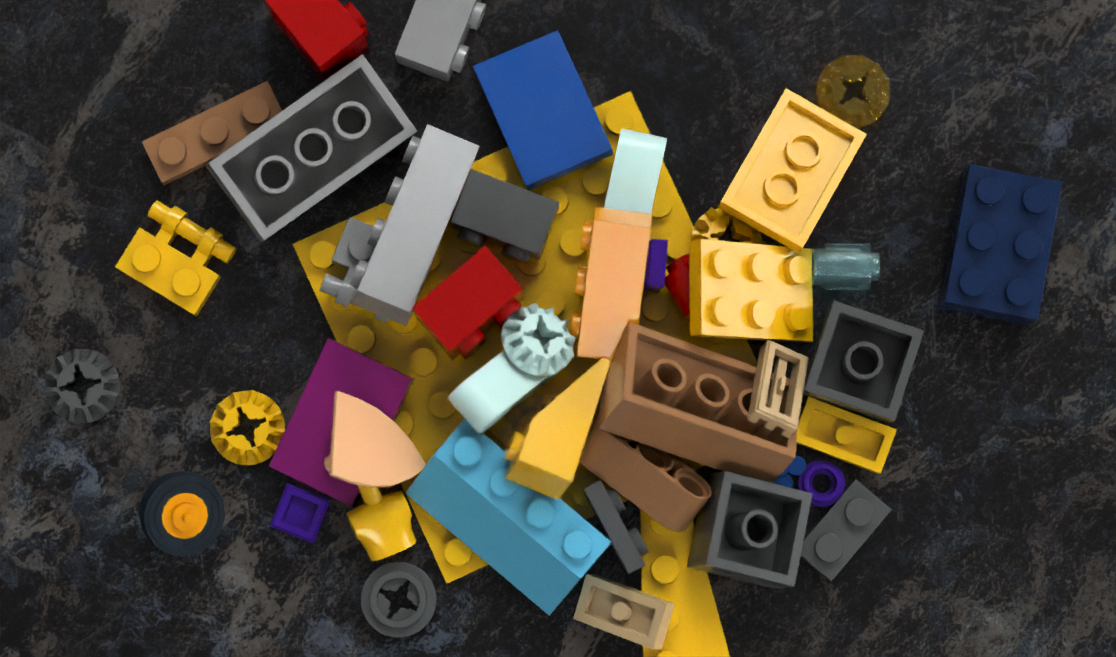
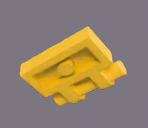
(169, 271)

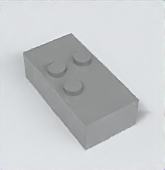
(311, 148)

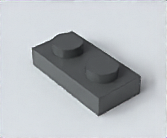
(843, 530)
(626, 544)

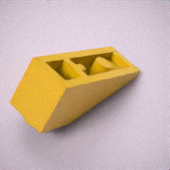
(554, 439)

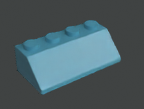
(516, 530)

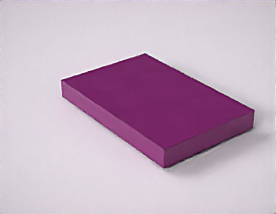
(310, 427)

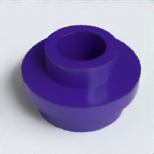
(835, 478)

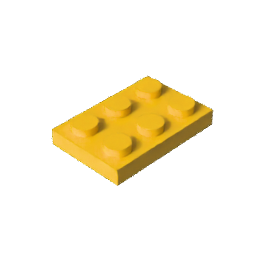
(792, 171)
(750, 291)

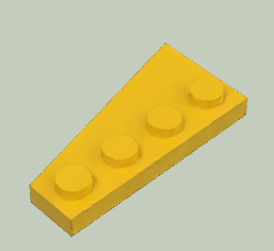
(695, 621)

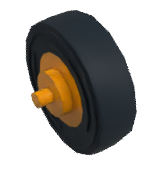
(182, 513)

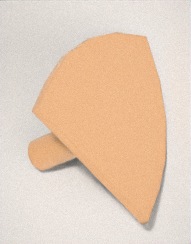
(369, 446)

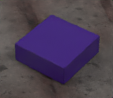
(655, 265)
(300, 513)

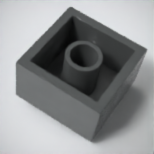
(862, 362)
(750, 531)

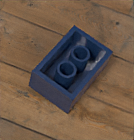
(1000, 245)

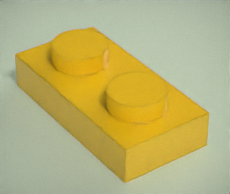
(844, 435)

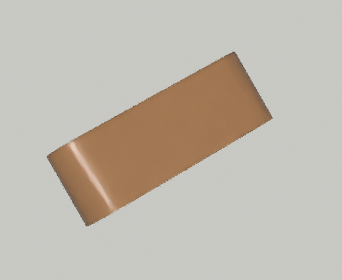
(646, 477)

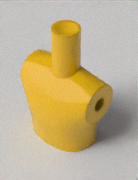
(382, 523)

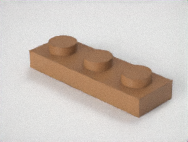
(210, 133)

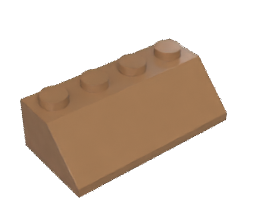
(691, 405)

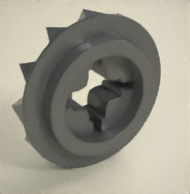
(99, 398)
(377, 606)

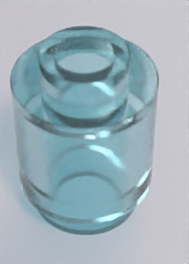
(845, 266)

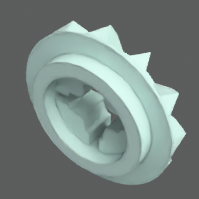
(527, 352)

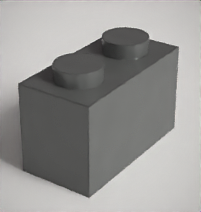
(504, 216)

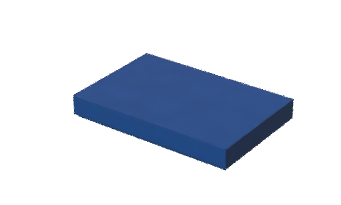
(543, 110)

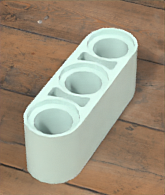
(635, 172)
(496, 390)

